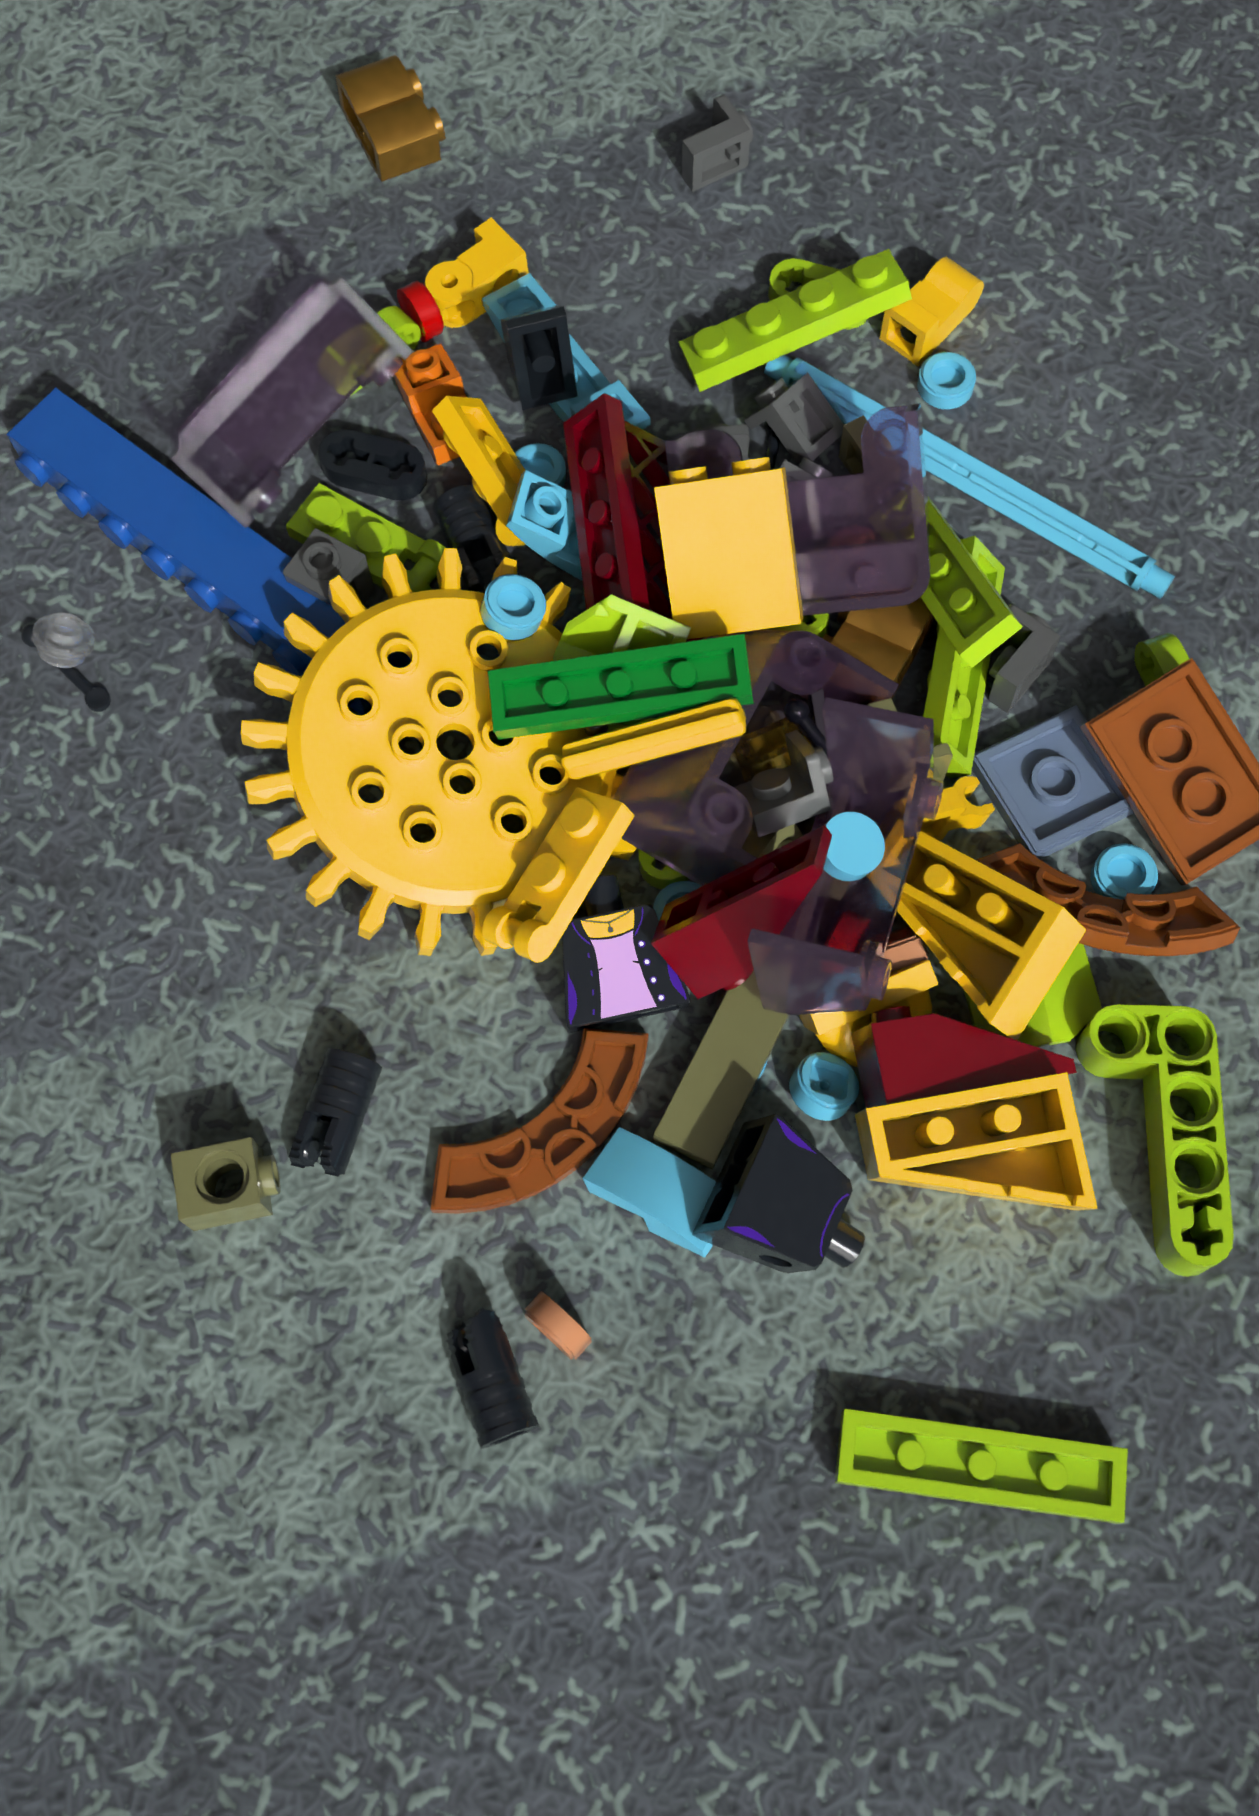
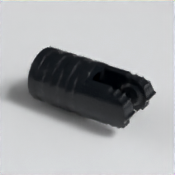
(470, 529)
(335, 1111)
(490, 1380)

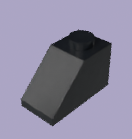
(540, 356)

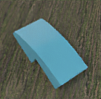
(546, 521)
(652, 1186)

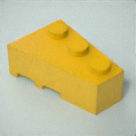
(987, 932)
(984, 1142)

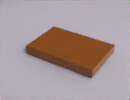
(1181, 770)

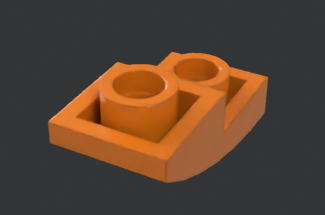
(423, 383)

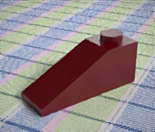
(709, 928)
(935, 1056)

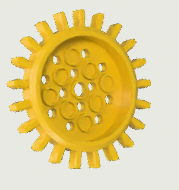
(335, 753)

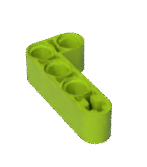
(1169, 1136)

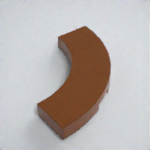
(1138, 925)
(553, 1143)

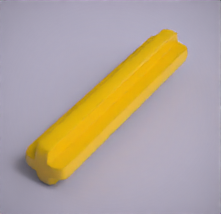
(654, 738)

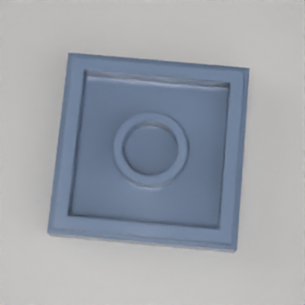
(1050, 784)

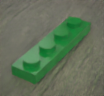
(618, 686)

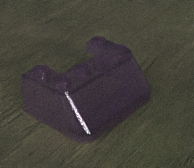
(856, 534)

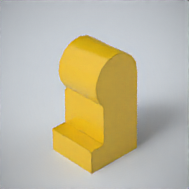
(475, 274)
(934, 310)

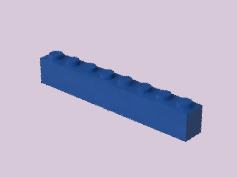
(171, 526)

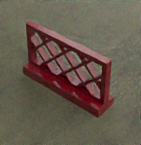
(605, 503)

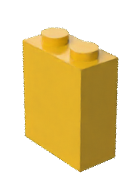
(729, 549)

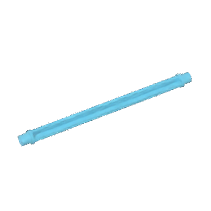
(998, 490)

